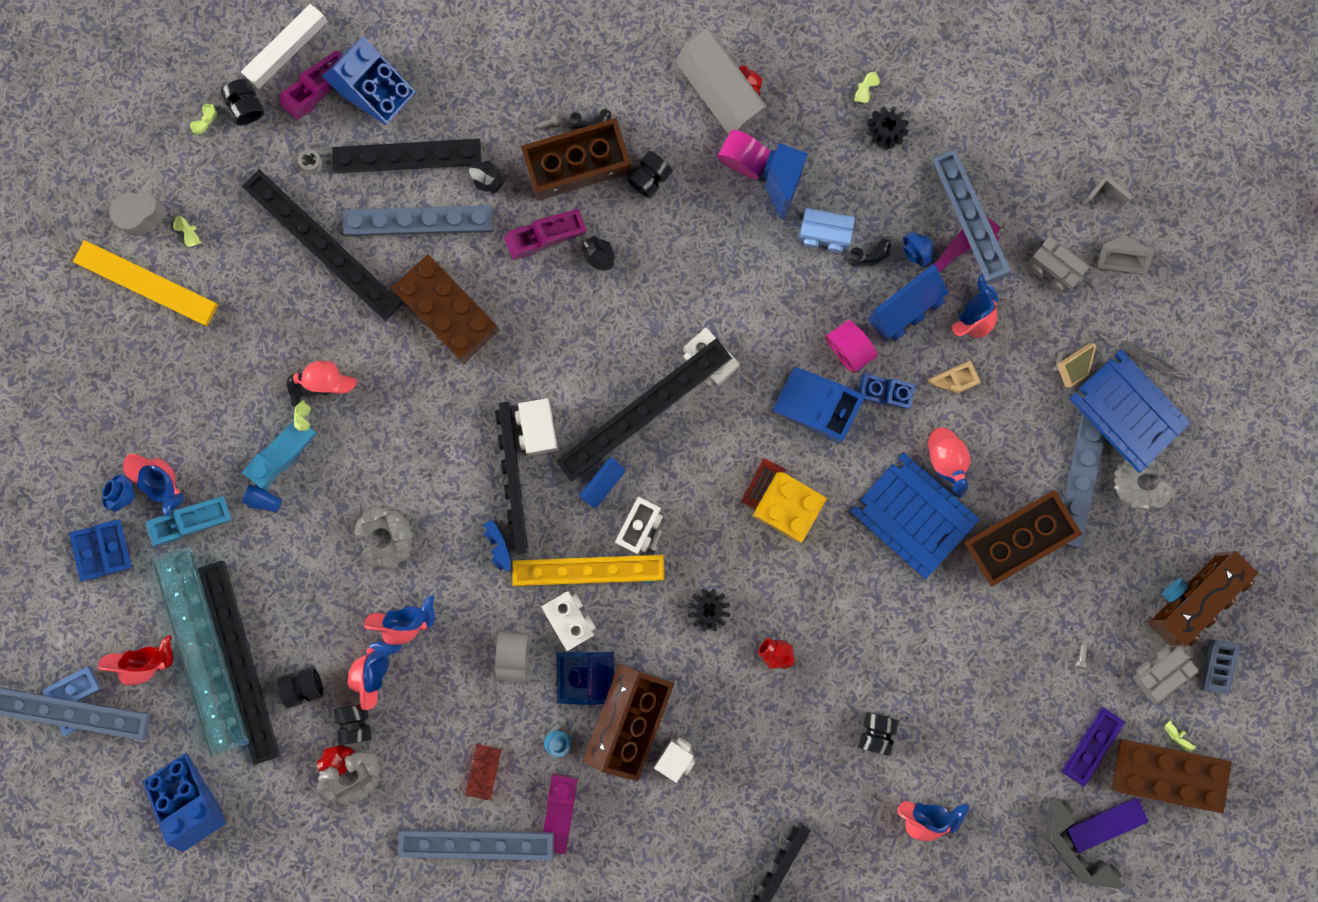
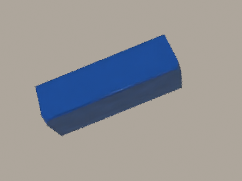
(602, 482)

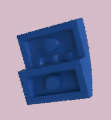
(100, 550)

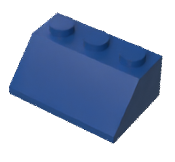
(783, 175)
(909, 305)

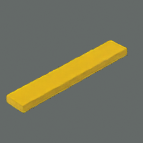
(145, 283)
(588, 570)

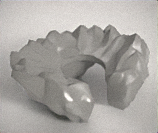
(1133, 495)
(400, 533)
(356, 791)

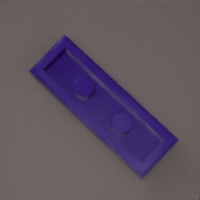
(1093, 747)
(1107, 825)

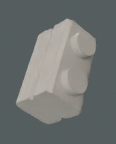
(1057, 265)
(1165, 673)

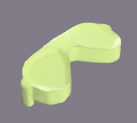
(863, 94)
(210, 113)
(190, 236)
(301, 410)
(1177, 737)

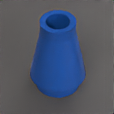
(261, 499)

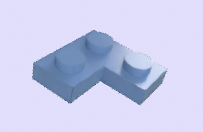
(74, 688)

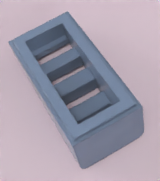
(1231, 660)

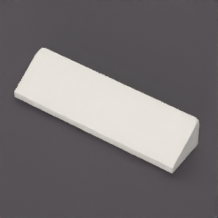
(284, 46)

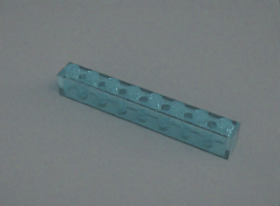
(200, 651)

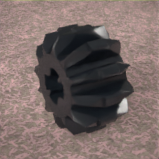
(882, 134)
(700, 610)

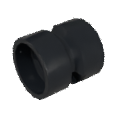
(241, 99)
(649, 174)
(296, 688)
(350, 715)
(878, 733)

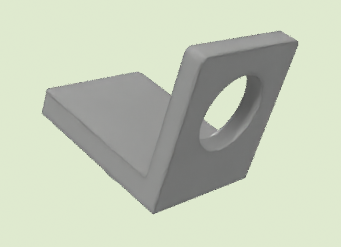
(1113, 188)

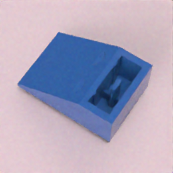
(369, 81)
(818, 404)
(183, 804)

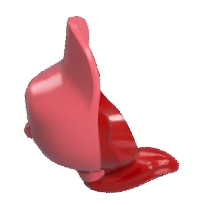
(139, 665)

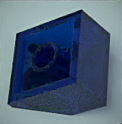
(584, 677)

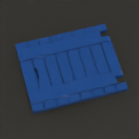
(1130, 411)
(915, 516)

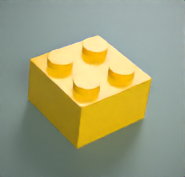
(789, 507)

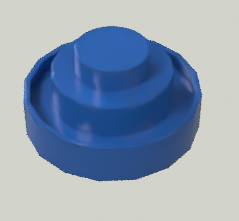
(918, 249)
(117, 493)

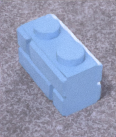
(826, 230)

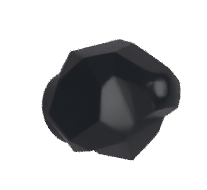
(486, 176)
(598, 253)

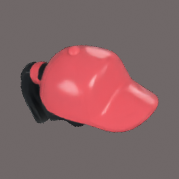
(318, 378)

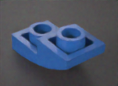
(886, 391)
(501, 553)

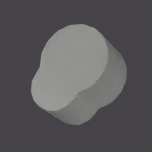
(136, 212)
(512, 656)

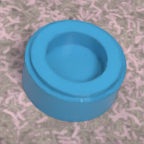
(1175, 590)
(557, 743)

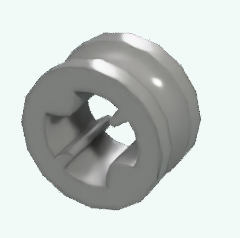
(310, 153)

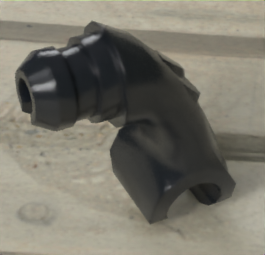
(603, 116)
(880, 253)

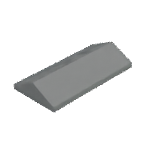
(719, 82)

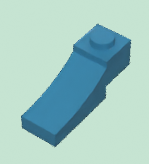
(278, 456)
(187, 521)

